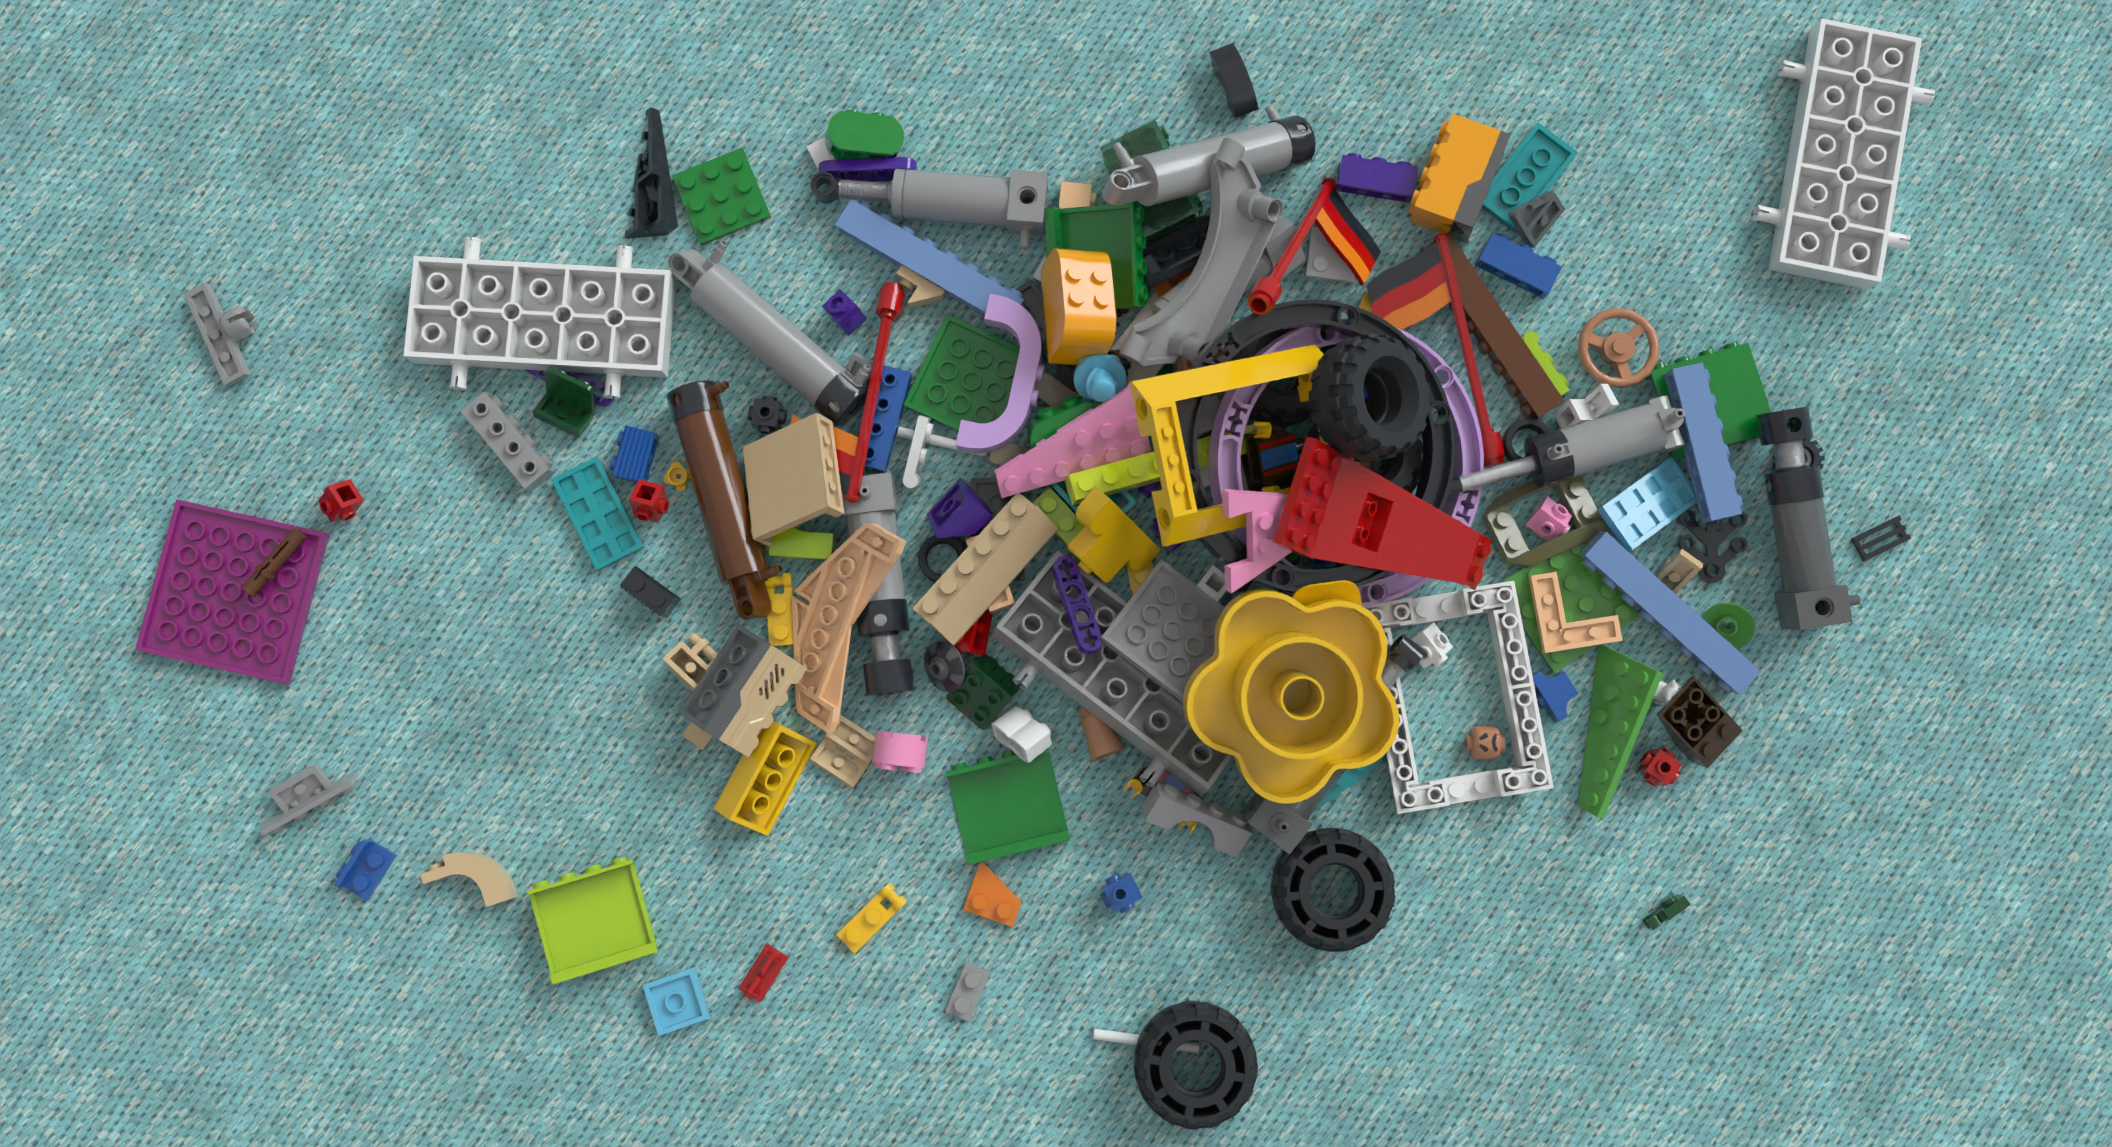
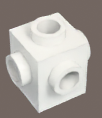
(1435, 645)

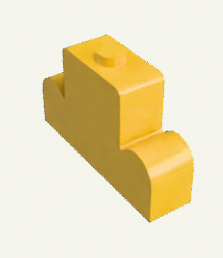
(1109, 539)

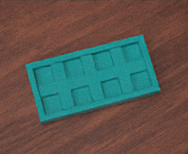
(597, 513)

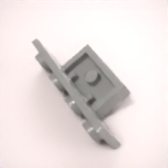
(303, 793)

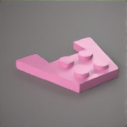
(1262, 519)

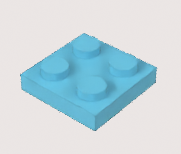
(676, 1001)

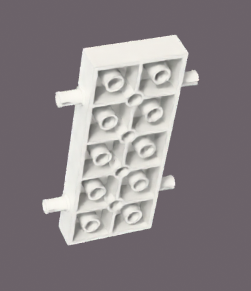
(1845, 154)
(540, 316)

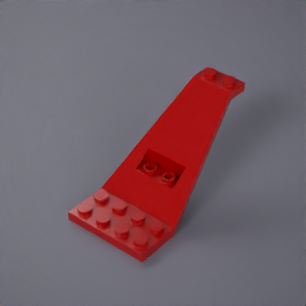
(1364, 520)

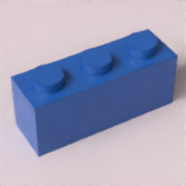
(1518, 265)

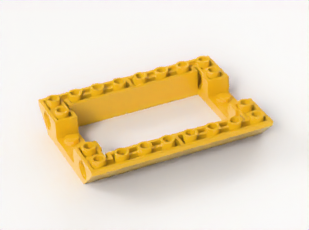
(1158, 417)

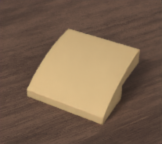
(852, 741)

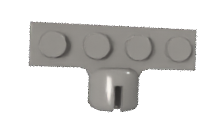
(222, 332)

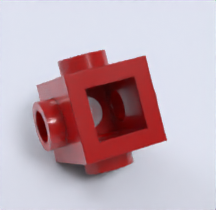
(340, 501)
(648, 501)
(1651, 769)

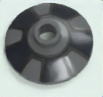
(944, 666)

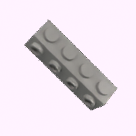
(508, 441)

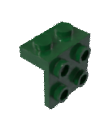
(566, 403)
(984, 691)

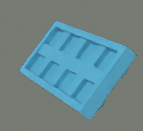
(1648, 504)

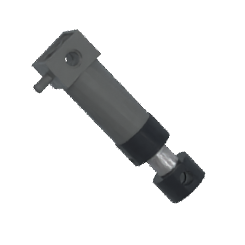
(1801, 528)

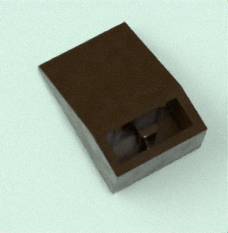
(1698, 724)

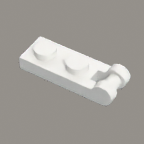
(917, 452)

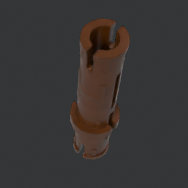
(267, 570)

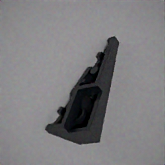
(654, 205)

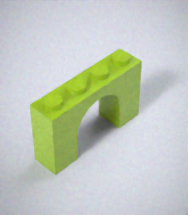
(802, 545)

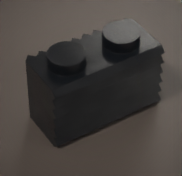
(650, 592)

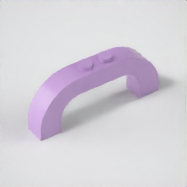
(991, 436)

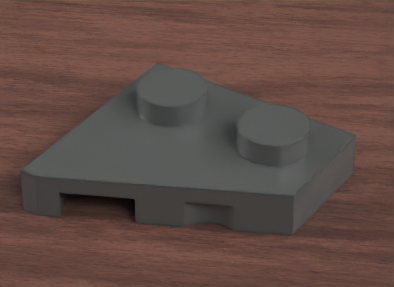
(1536, 217)

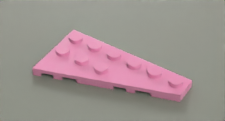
(1086, 442)

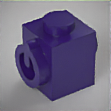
(844, 312)

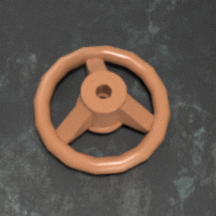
(1618, 348)

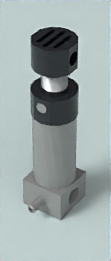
(887, 610)

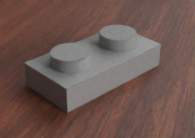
(967, 991)

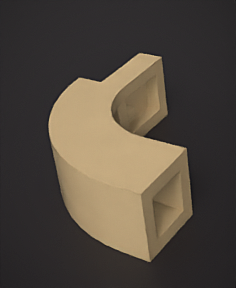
(486, 872)

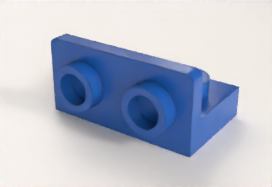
(365, 868)

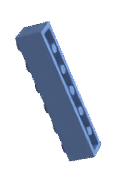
(1704, 444)

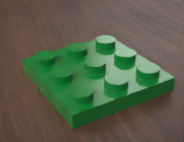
(721, 196)

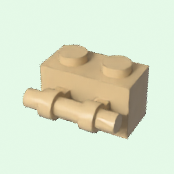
(686, 663)

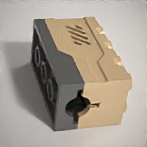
(742, 690)

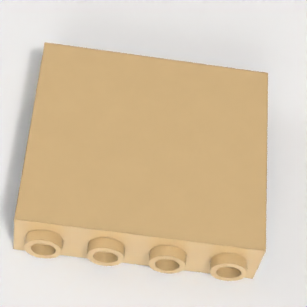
(792, 477)

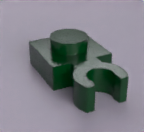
(1670, 908)

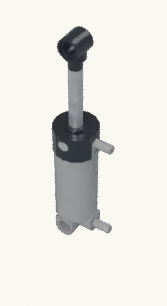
(1588, 446)

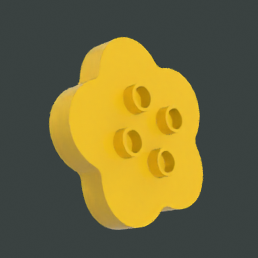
(1293, 692)

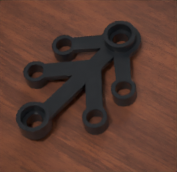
(1712, 539)

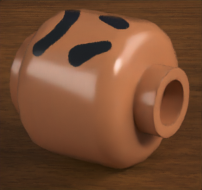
(1485, 742)

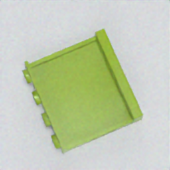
(592, 920)

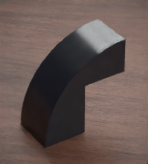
(1235, 79)

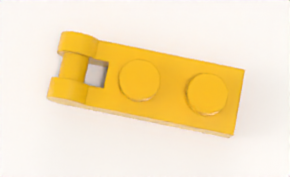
(780, 617)
(870, 919)

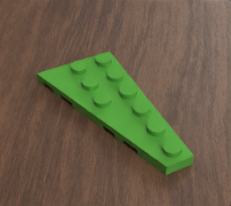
(1617, 711)

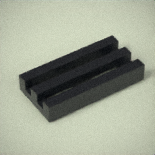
(1899, 529)

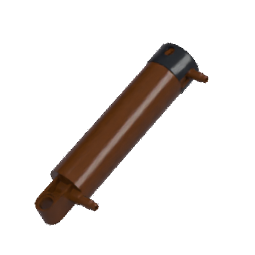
(721, 494)

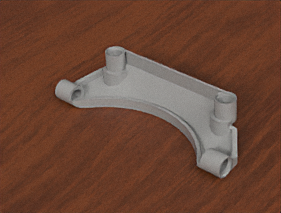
(1234, 243)

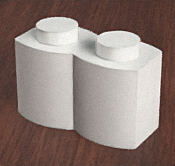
(1022, 733)

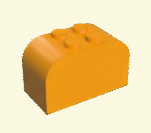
(1078, 304)

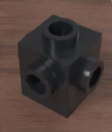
(773, 421)

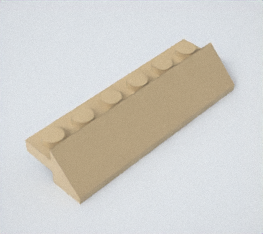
(985, 568)

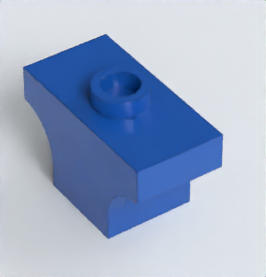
(1554, 694)

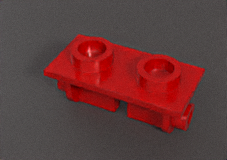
(763, 973)

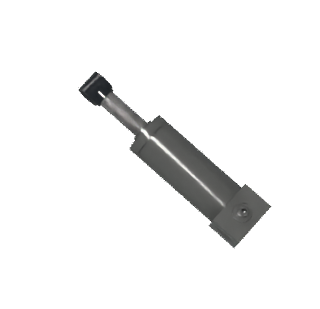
(1289, 822)

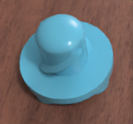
(1099, 377)

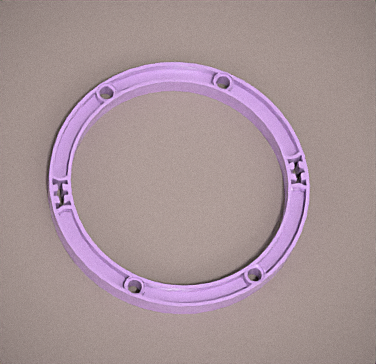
(1226, 449)

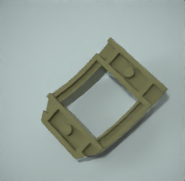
(1509, 538)

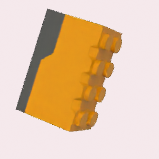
(1457, 177)

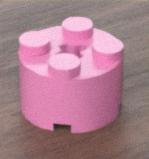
(901, 750)

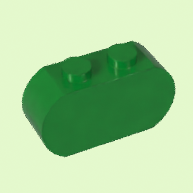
(863, 135)
(1051, 419)

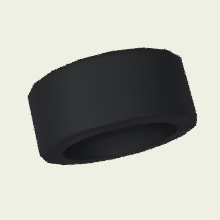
(1526, 423)
(927, 546)

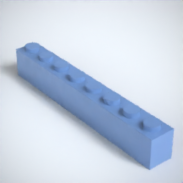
(921, 256)
(1669, 612)

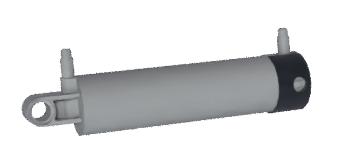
(1186, 168)
(770, 335)

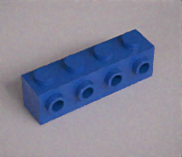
(887, 417)

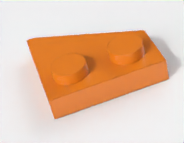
(992, 898)

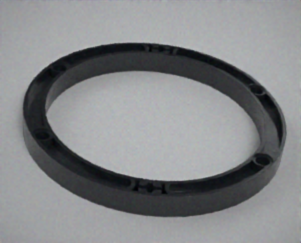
(1437, 436)

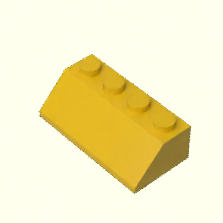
(765, 778)

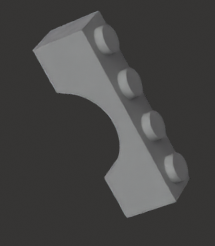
(1168, 806)

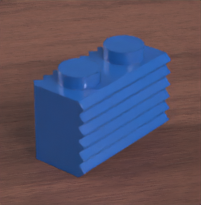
(634, 454)

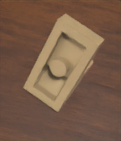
(925, 291)
(1679, 570)

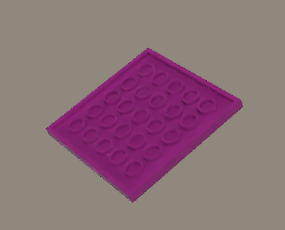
(198, 598)

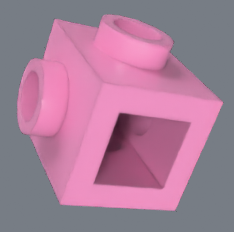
(1549, 520)

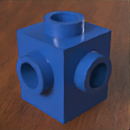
(1128, 885)

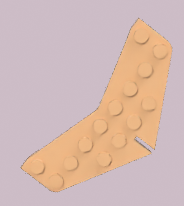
(823, 627)

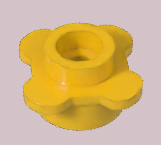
(673, 471)

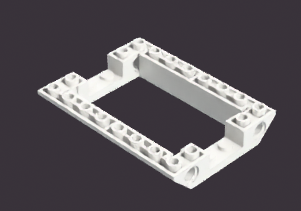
(1518, 692)

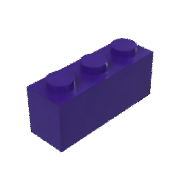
(1376, 178)

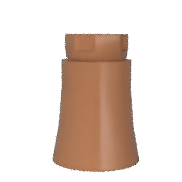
(1100, 738)

